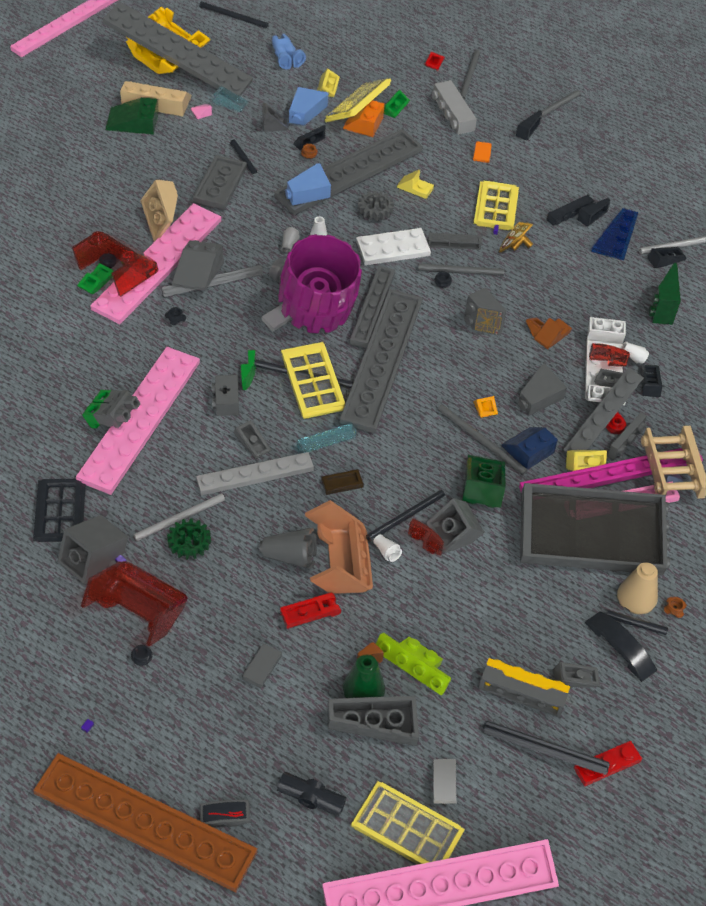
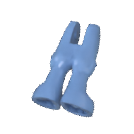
(287, 53)

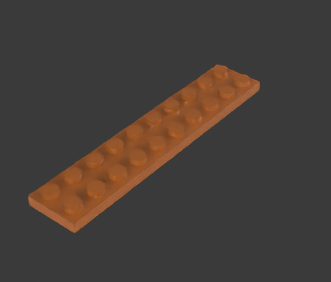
(146, 822)

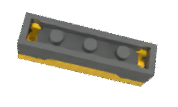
(524, 687)

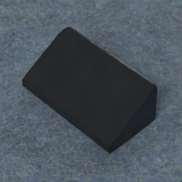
(311, 137)

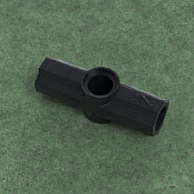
(311, 793)

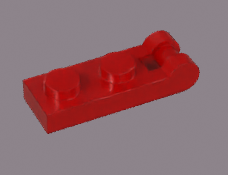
(310, 610)

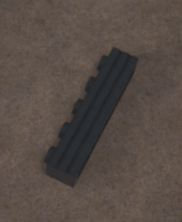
(569, 210)

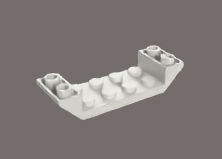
(602, 332)

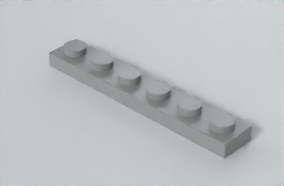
(254, 473)

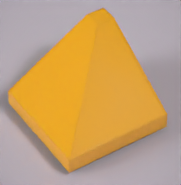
(486, 406)

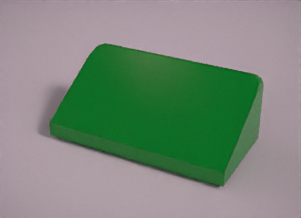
(396, 104)

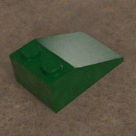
(134, 116)
(666, 299)
(484, 481)

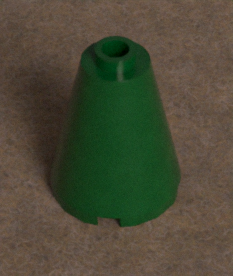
(364, 679)

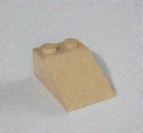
(159, 206)

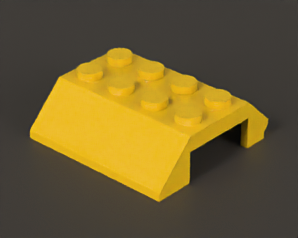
(151, 59)

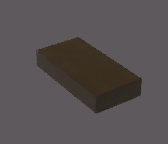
(342, 482)

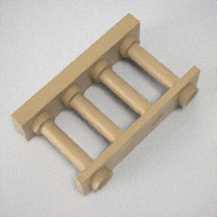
(690, 454)

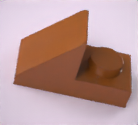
(552, 332)

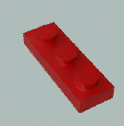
(619, 759)

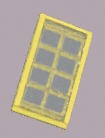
(358, 100)
(313, 394)
(406, 826)

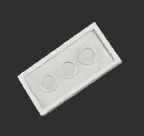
(393, 246)

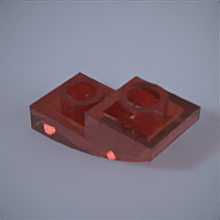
(432, 541)

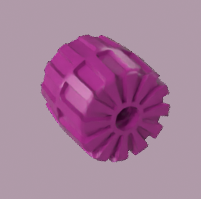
(319, 283)

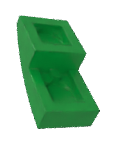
(96, 280)
(248, 370)

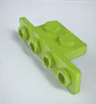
(415, 660)

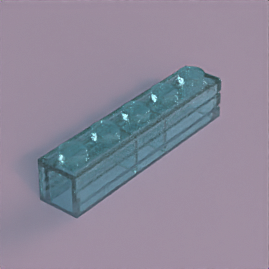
(326, 438)

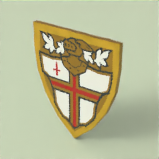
(517, 237)

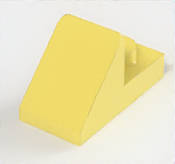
(412, 184)

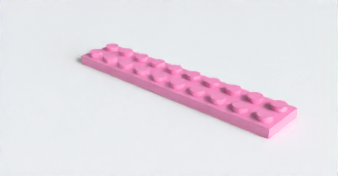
(166, 251)
(123, 444)
(452, 881)

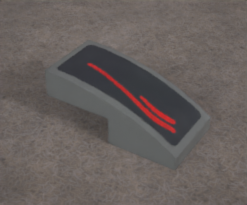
(226, 812)

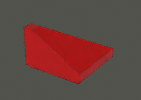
(434, 61)

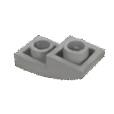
(444, 781)

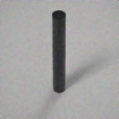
(242, 155)
(638, 622)

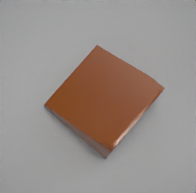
(373, 650)

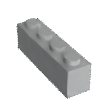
(454, 107)

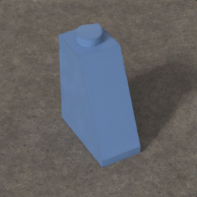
(306, 105)
(308, 186)

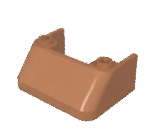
(347, 550)

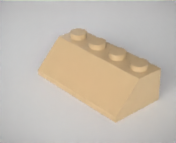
(169, 100)

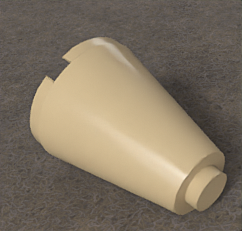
(640, 589)

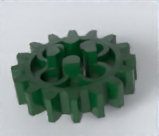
(200, 541)

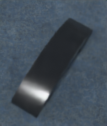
(624, 643)

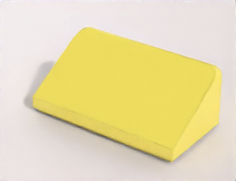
(328, 82)

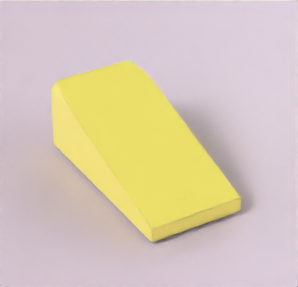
(585, 459)

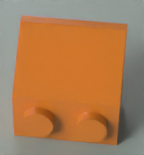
(367, 119)

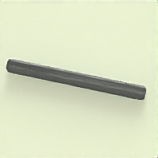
(218, 279)

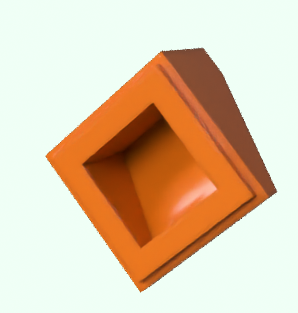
(482, 152)

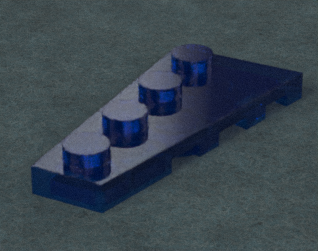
(617, 236)

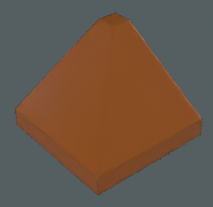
(534, 325)

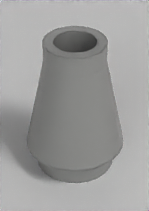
(290, 237)

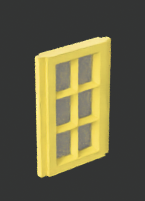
(496, 205)

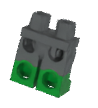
(112, 409)

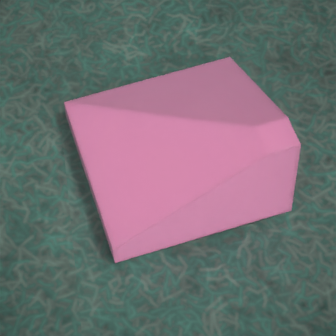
(202, 111)

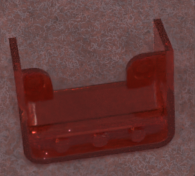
(136, 265)
(140, 594)

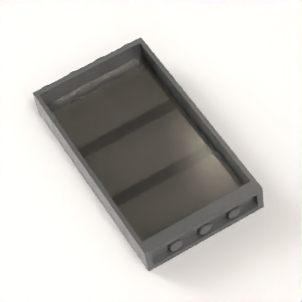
(593, 528)

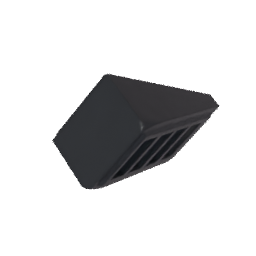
(528, 126)
(592, 212)
(664, 256)
(651, 383)

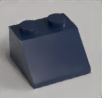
(531, 446)

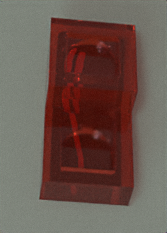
(612, 354)

